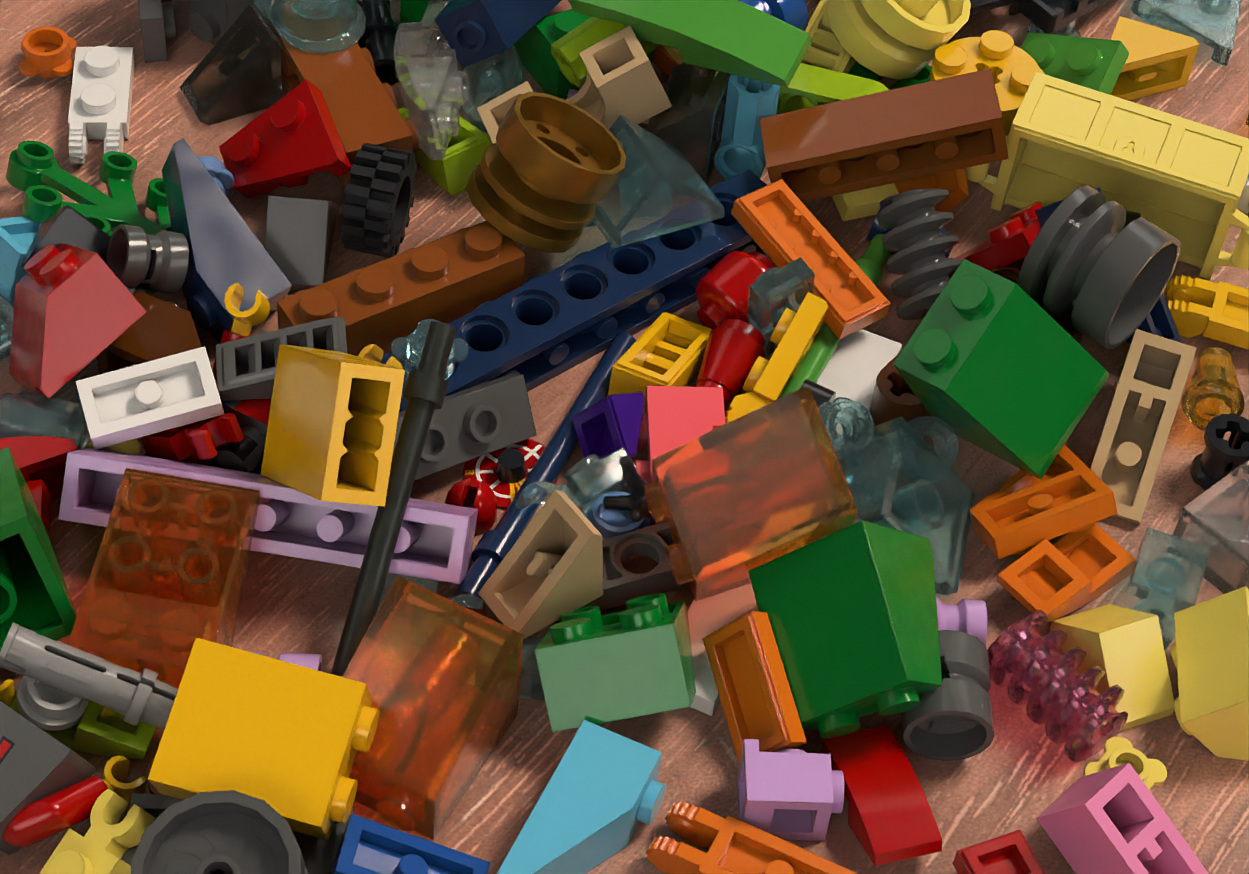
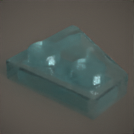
(1206, 20)

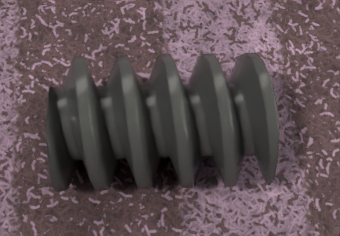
(918, 248)

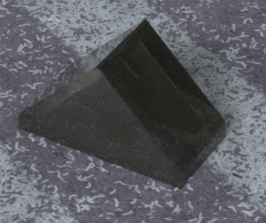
(238, 73)

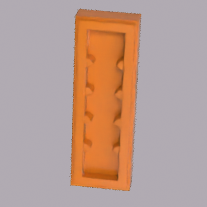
(790, 231)

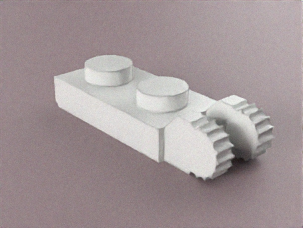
(100, 99)

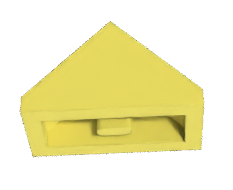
(1131, 653)

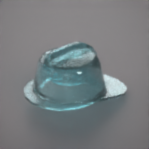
(315, 24)

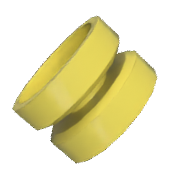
(896, 35)

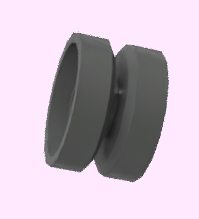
(219, 836)

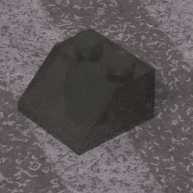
(695, 116)

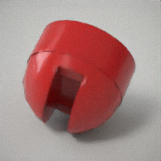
(484, 501)

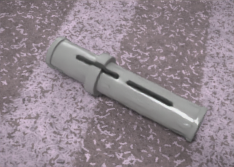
(88, 676)

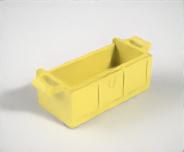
(1140, 157)

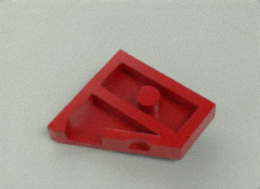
(286, 144)
(1007, 241)

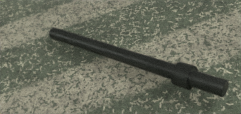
(424, 393)

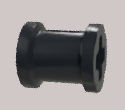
(1219, 453)

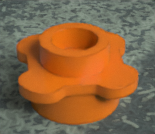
(47, 53)

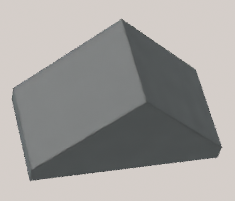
(300, 238)

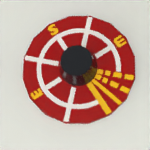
(505, 469)

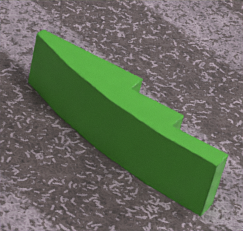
(712, 34)

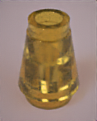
(1212, 388)

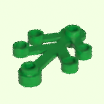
(36, 172)

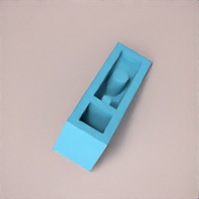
(589, 805)

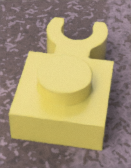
(104, 842)

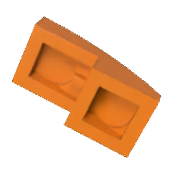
(1067, 573)

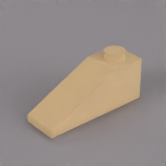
(1141, 420)

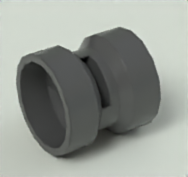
(148, 259)

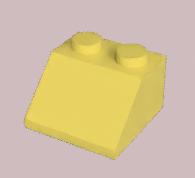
(1214, 673)

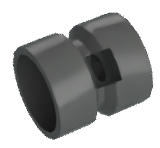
(957, 716)

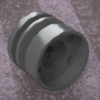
(1099, 267)

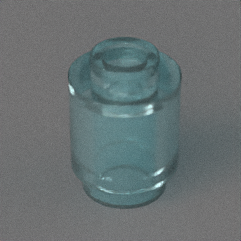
(36, 415)

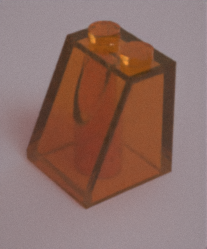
(749, 494)
(443, 701)

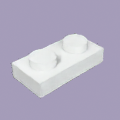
(149, 397)

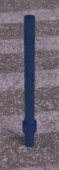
(498, 542)

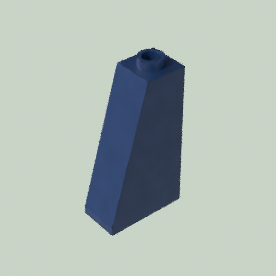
(488, 26)

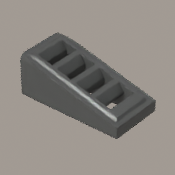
(264, 348)

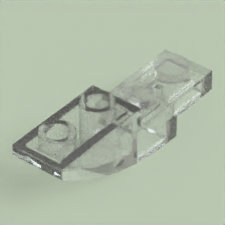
(430, 81)

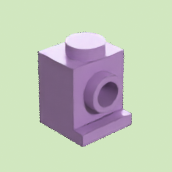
(788, 791)

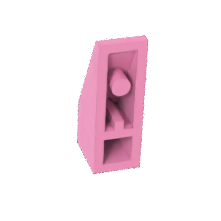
(1116, 827)

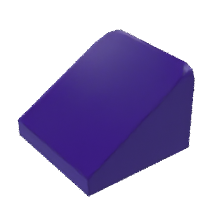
(610, 425)

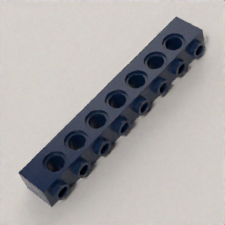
(587, 301)

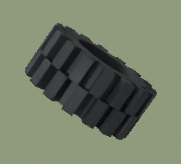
(378, 200)

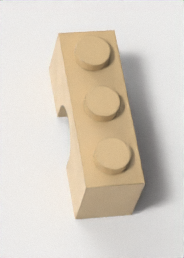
(616, 84)

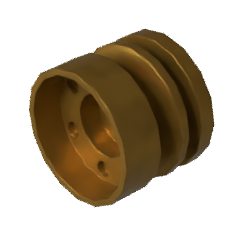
(545, 172)

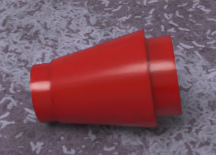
(730, 357)

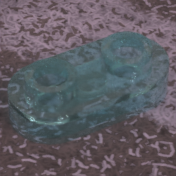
(491, 79)

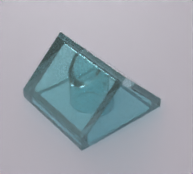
(654, 192)

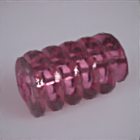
(1055, 688)

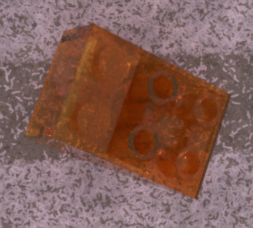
(167, 572)

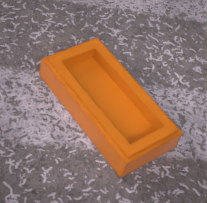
(753, 684)

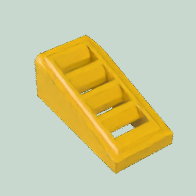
(660, 363)

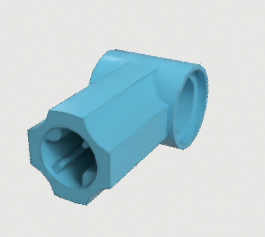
(741, 136)

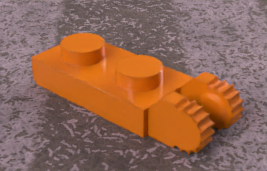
(733, 848)

